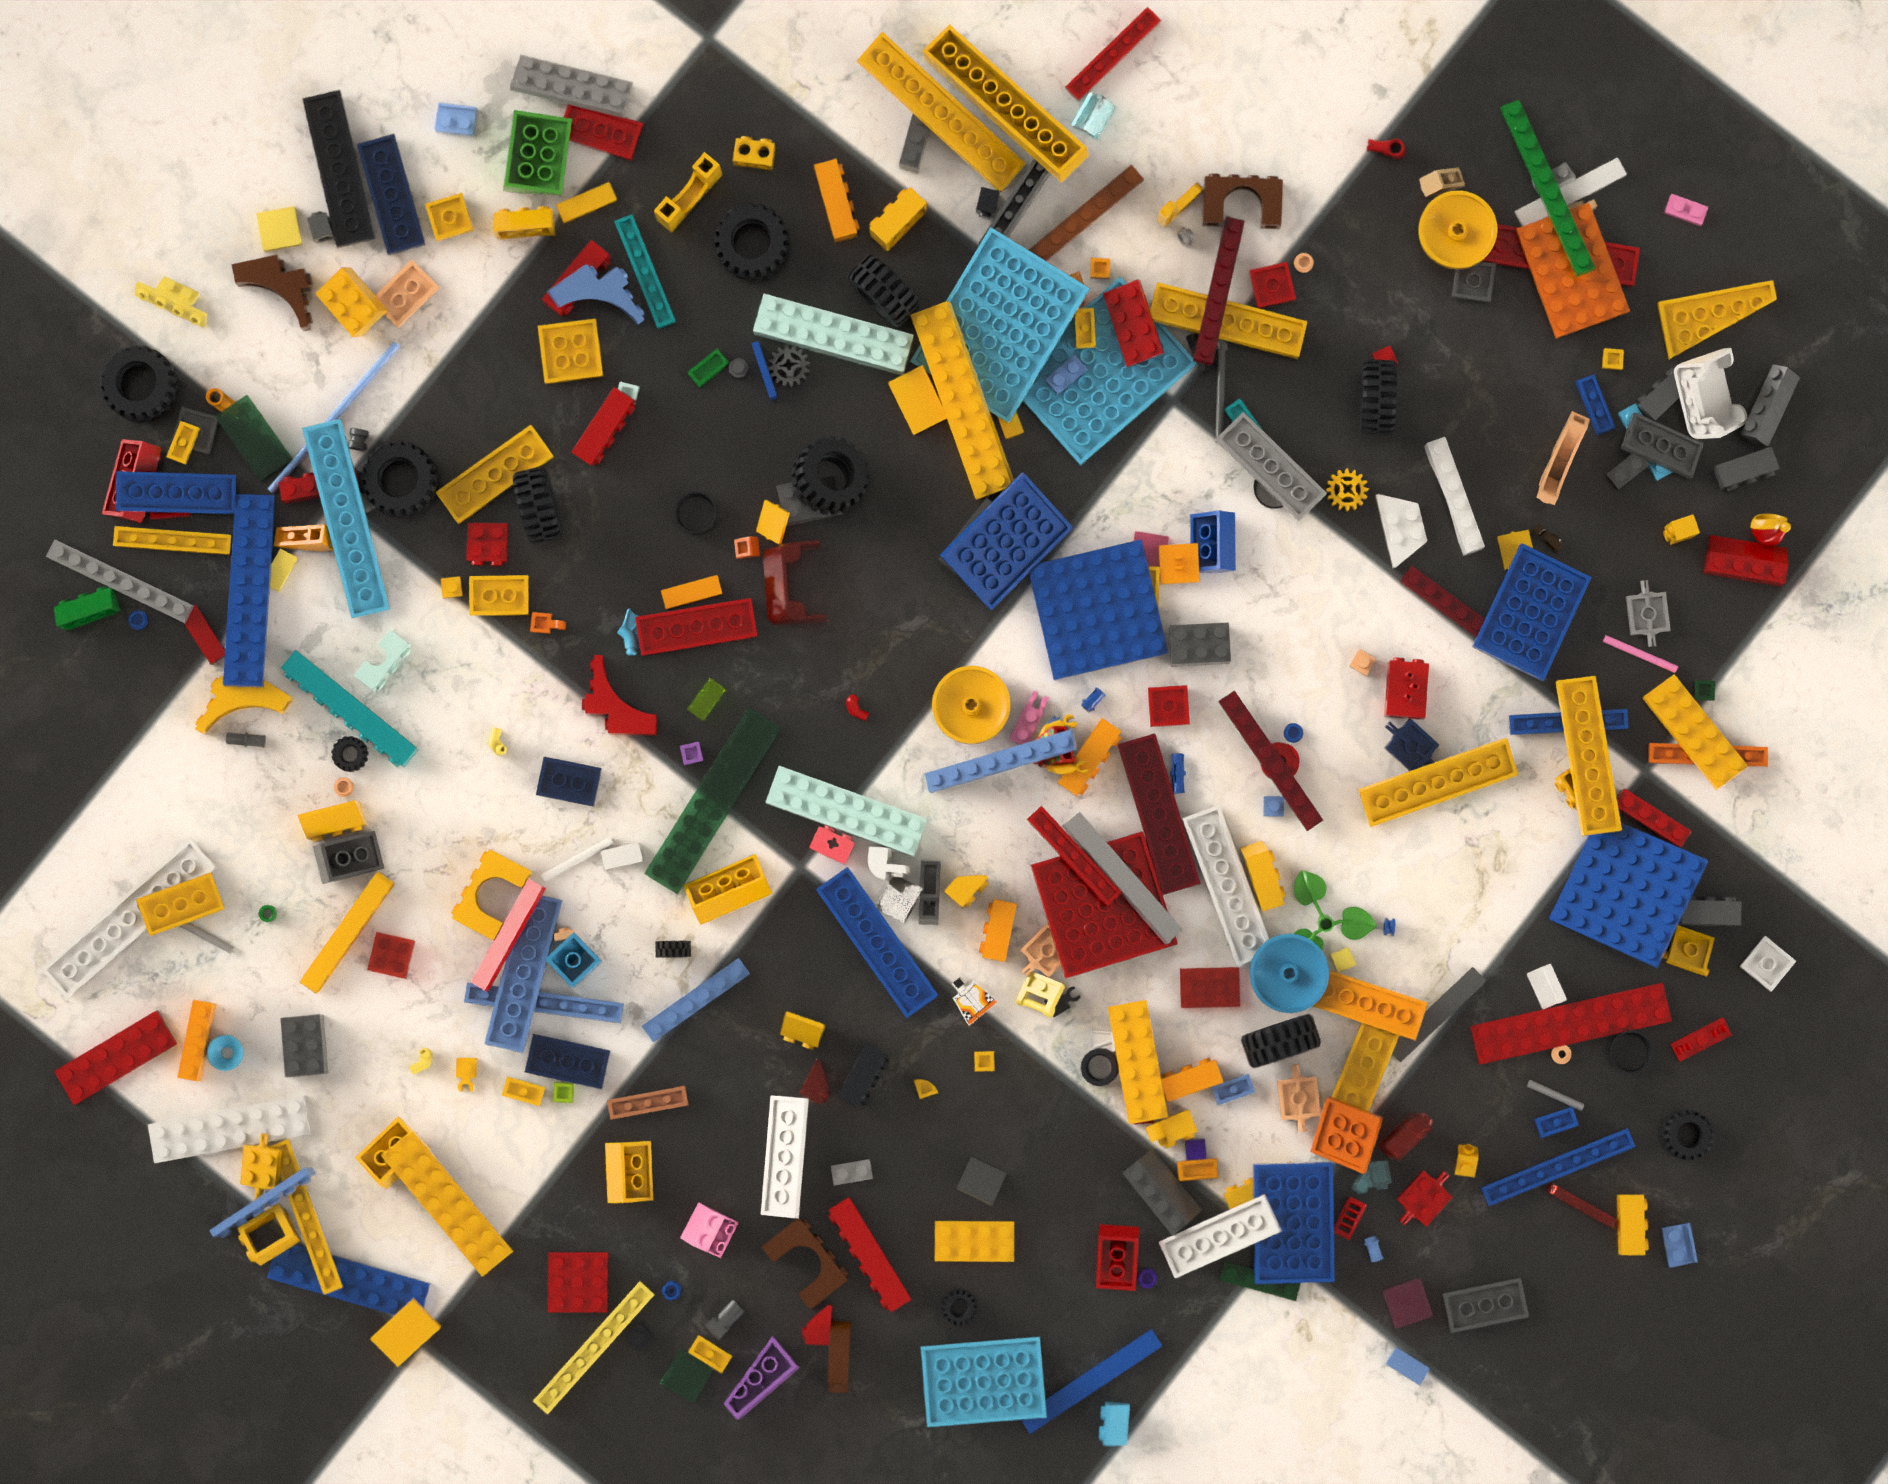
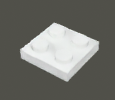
(1767, 963)

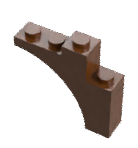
(290, 285)

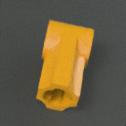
(224, 402)

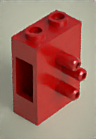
(1406, 689)

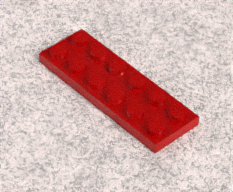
(696, 627)
(115, 1057)

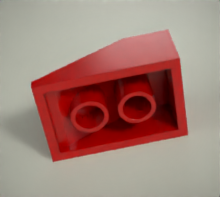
(1117, 1257)

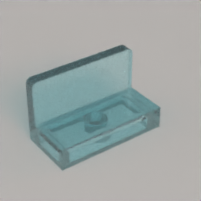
(1094, 115)

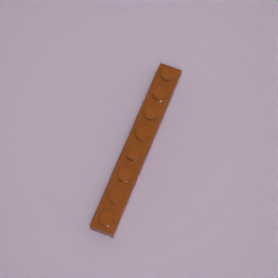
(1087, 213)

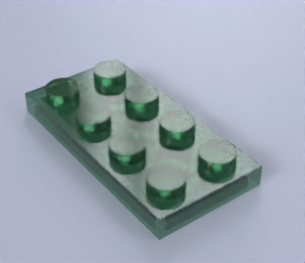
(253, 437)

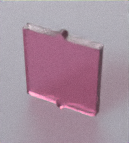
(1151, 546)

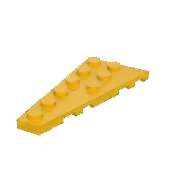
(1700, 316)

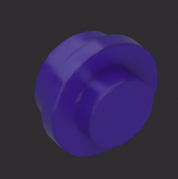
(1147, 1278)

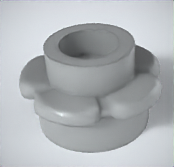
(1185, 236)

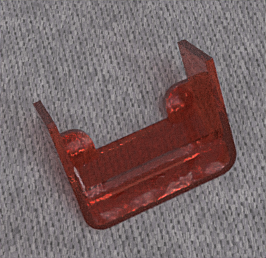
(779, 608)

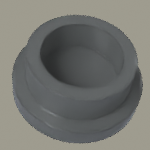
(738, 368)

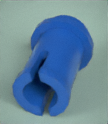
(1092, 700)

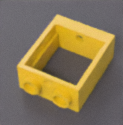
(276, 1248)

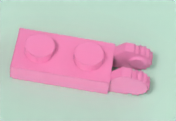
(1028, 721)

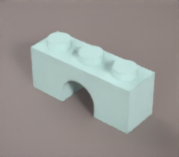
(395, 649)

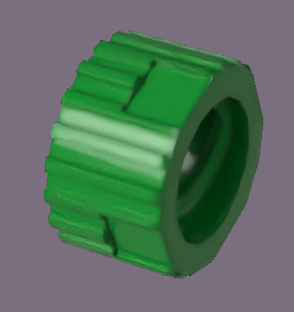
(265, 907)

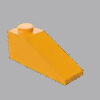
(304, 538)

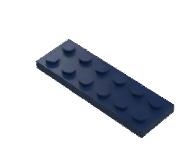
(391, 194)

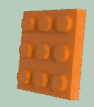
(1346, 1134)

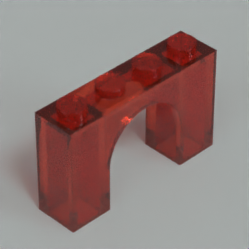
(1405, 1135)

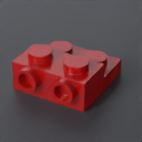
(487, 543)

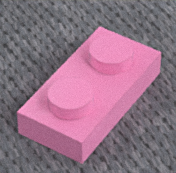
(1686, 210)

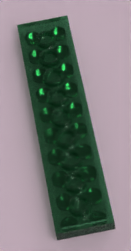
(713, 801)

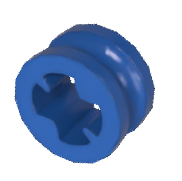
(1389, 926)

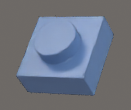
(1274, 806)

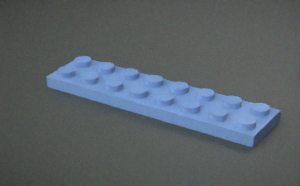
(523, 979)

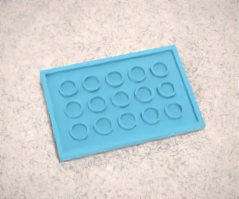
(983, 1382)

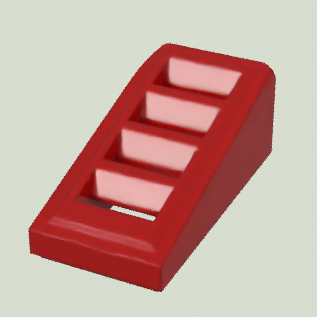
(1349, 1200)

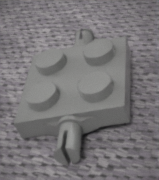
(1648, 613)

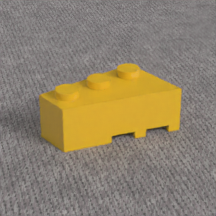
(1263, 875)

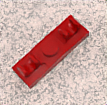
(1700, 1039)

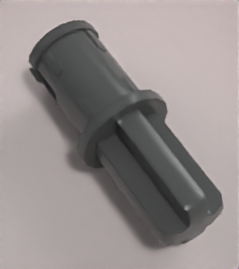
(246, 739)

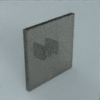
(899, 899)

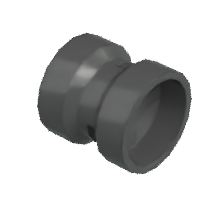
(358, 437)

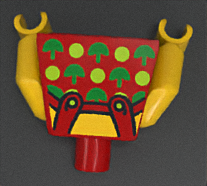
(1062, 763)

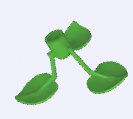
(1355, 922)

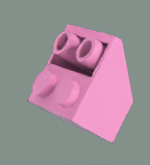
(709, 1230)

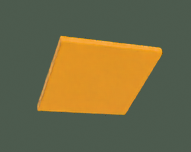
(1179, 563)

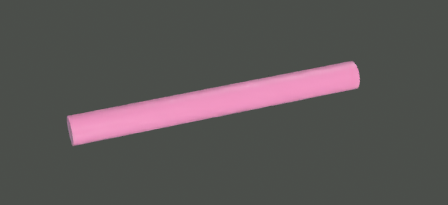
(1639, 653)

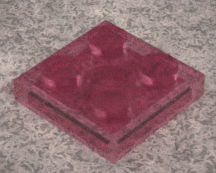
(1407, 1303)

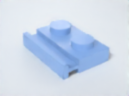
(456, 119)

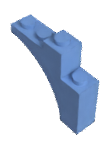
(608, 288)

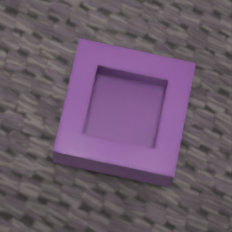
(691, 753)

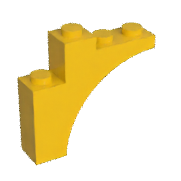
(236, 698)

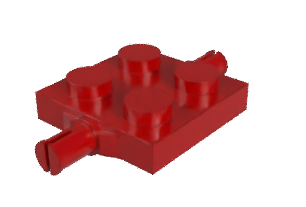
(1424, 1198)

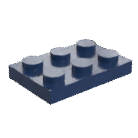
(568, 781)

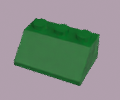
(86, 608)

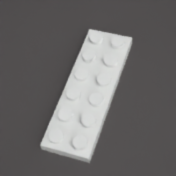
(784, 1156)
(1220, 1236)

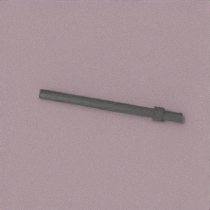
(1222, 347)

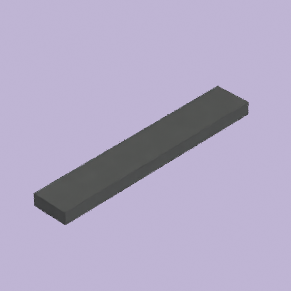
(1440, 1011)

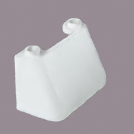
(1707, 397)

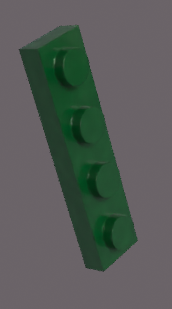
(1244, 1277)

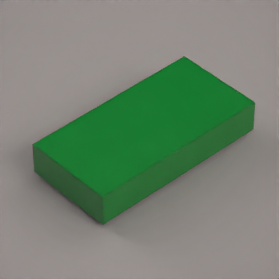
(708, 368)

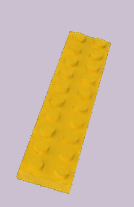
(941, 112)

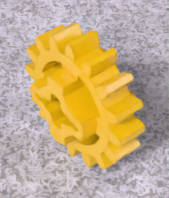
(1340, 484)

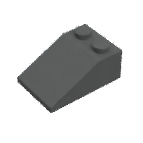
(798, 511)
(348, 857)

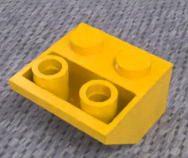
(965, 887)

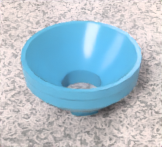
(215, 1049)

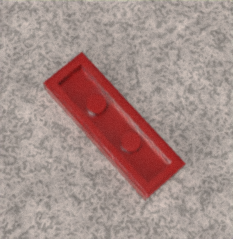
(204, 636)

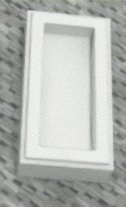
(621, 856)

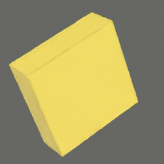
(1342, 959)

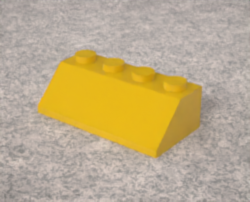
(727, 889)

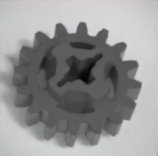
(796, 365)

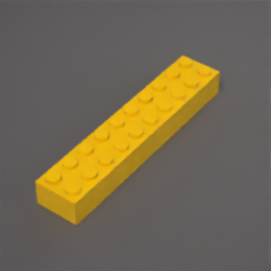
(1005, 103)
(962, 399)

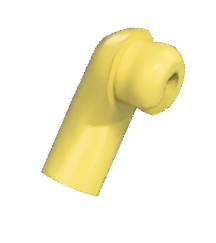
(495, 743)
(424, 1061)

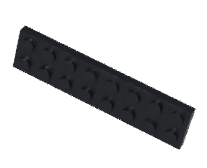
(338, 168)

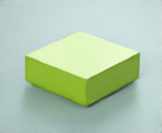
(563, 1092)

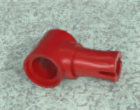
(1386, 147)

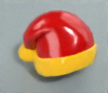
(1769, 528)

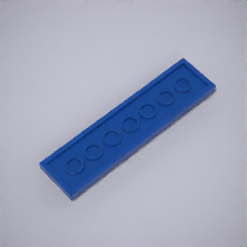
(877, 942)
(360, 1282)

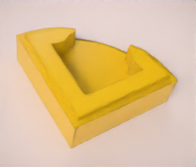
(925, 1088)

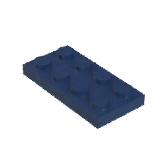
(567, 1061)

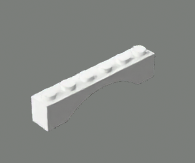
(1456, 498)

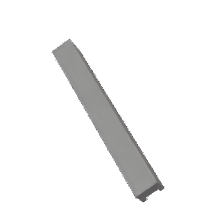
(1119, 873)

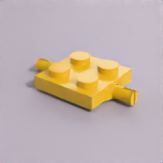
(261, 1166)

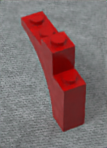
(604, 701)

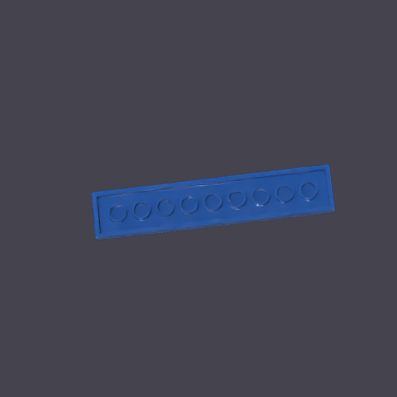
(249, 591)

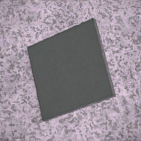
(981, 1181)

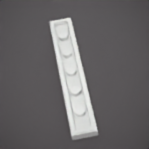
(1575, 190)

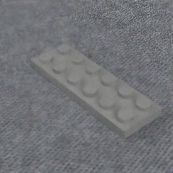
(571, 86)
(1271, 466)

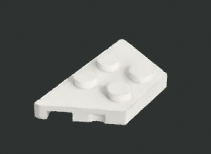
(1401, 527)

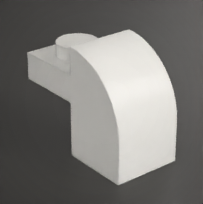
(880, 864)

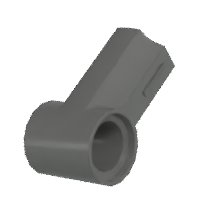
(721, 1322)

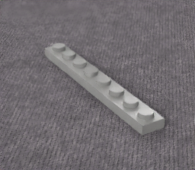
(120, 581)

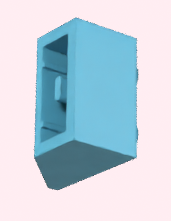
(1115, 1425)

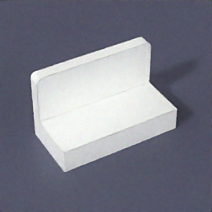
(1546, 986)

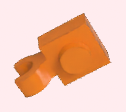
(543, 623)

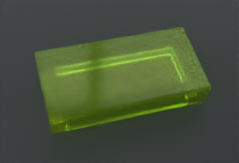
(706, 699)

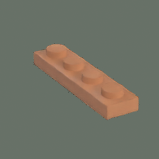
(647, 1102)

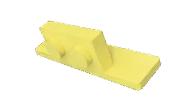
(173, 298)

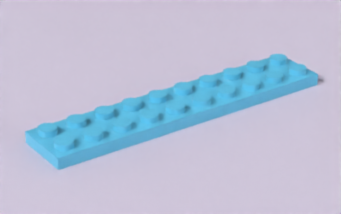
(346, 518)

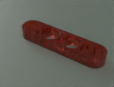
(1582, 1206)

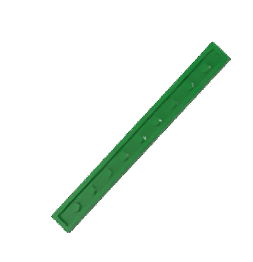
(1547, 188)

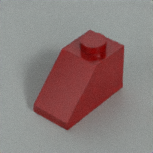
(819, 1328)

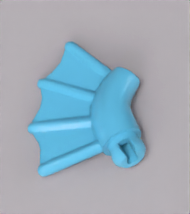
(629, 633)

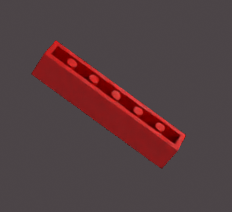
(869, 1254)

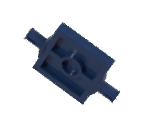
(1410, 745)

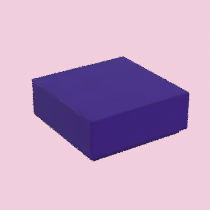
(1195, 1149)

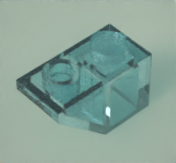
(1376, 1176)

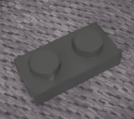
(1627, 470)

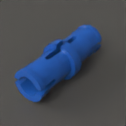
(1178, 773)

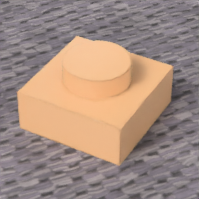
(1362, 662)
(563, 934)

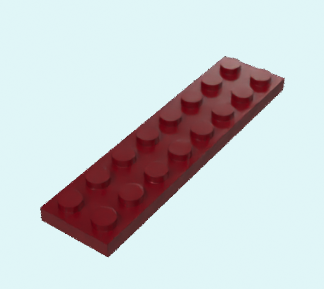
(1159, 814)

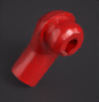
(853, 708)

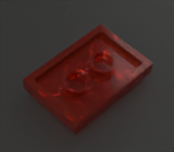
(1209, 987)

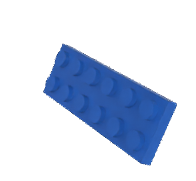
(175, 492)

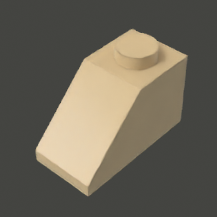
(1441, 182)

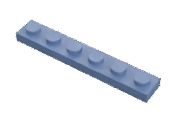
(695, 1000)
(268, 1199)

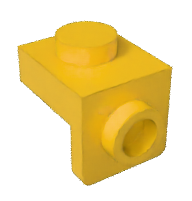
(1466, 1160)

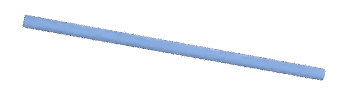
(338, 411)

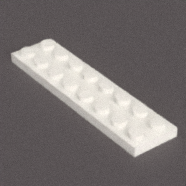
(1226, 883)
(229, 1129)

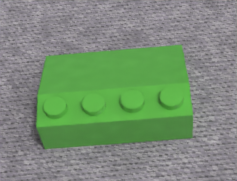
(537, 153)

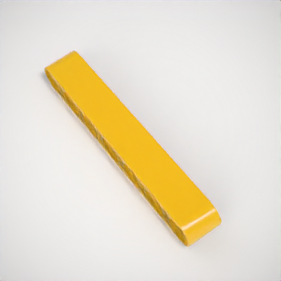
(347, 932)

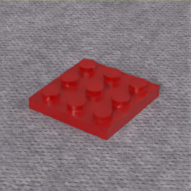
(578, 1281)

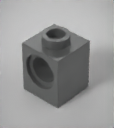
(320, 227)

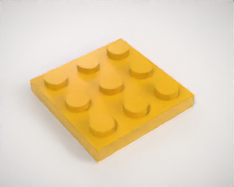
(570, 351)

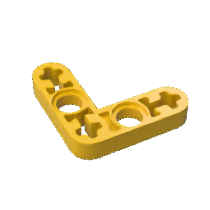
(1172, 210)

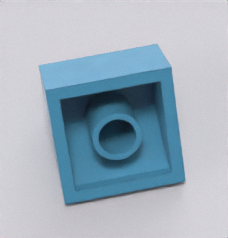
(573, 960)

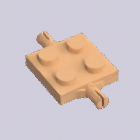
(1041, 953)
(1298, 1098)

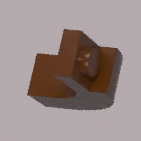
(839, 1357)

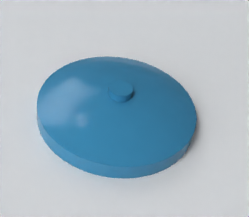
(1289, 973)

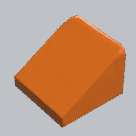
(747, 547)

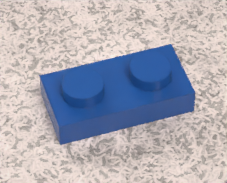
(1556, 1122)

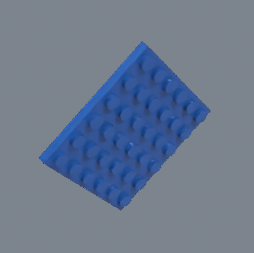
(1098, 609)
(1629, 892)

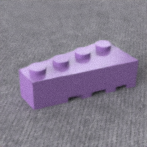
(763, 1377)

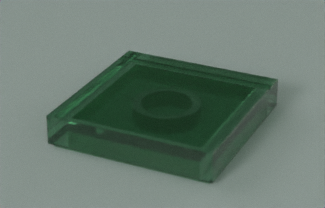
(687, 1375)

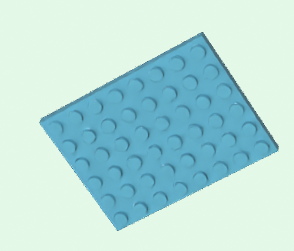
(1010, 318)
(1109, 391)

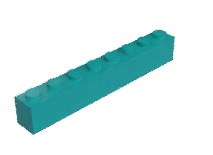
(349, 708)

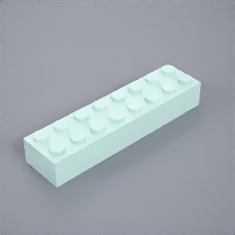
(833, 334)
(846, 811)

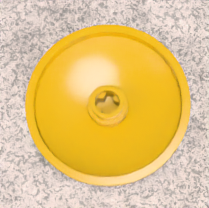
(1457, 229)
(971, 705)

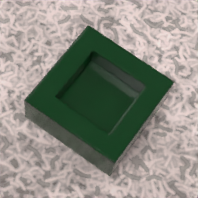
(1704, 690)

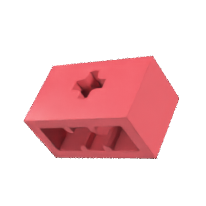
(839, 853)

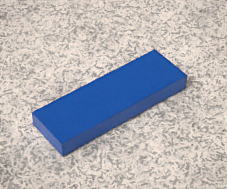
(764, 370)
(1595, 404)

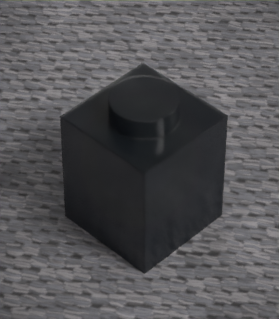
(987, 203)

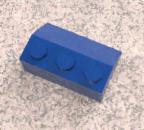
(1215, 539)

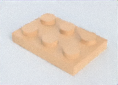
(406, 293)

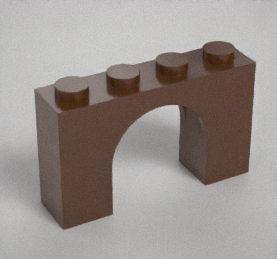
(1268, 191)
(830, 1276)

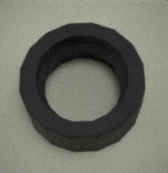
(1085, 1067)

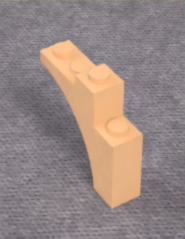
(1561, 458)

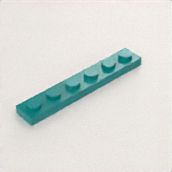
(645, 271)

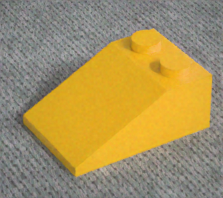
(802, 1030)

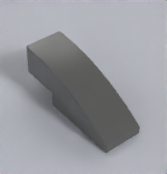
(930, 897)

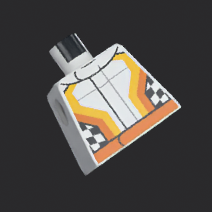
(972, 1000)

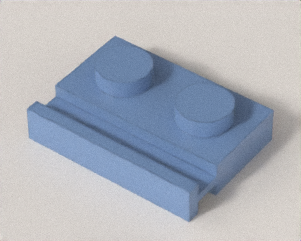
(1679, 1245)

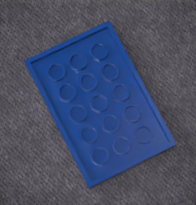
(1006, 541)
(1531, 612)
(1305, 1212)

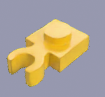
(466, 1069)

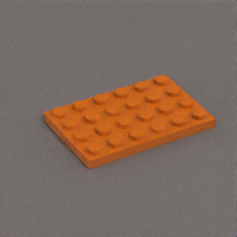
(1570, 300)

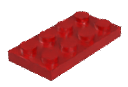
(604, 131)
(1133, 323)

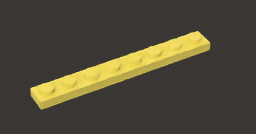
(593, 1347)

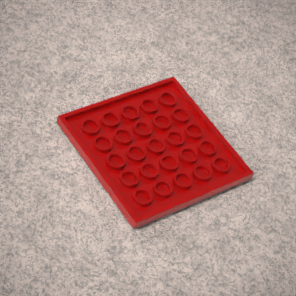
(1083, 927)

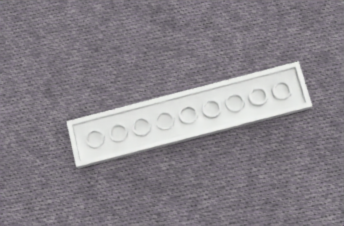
(121, 922)

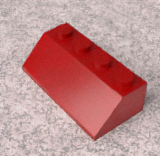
(132, 457)
(1746, 561)

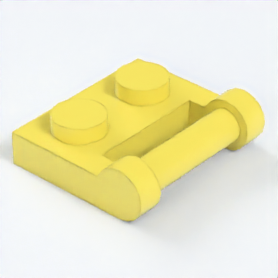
(1043, 988)

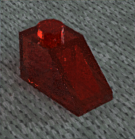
(816, 1084)

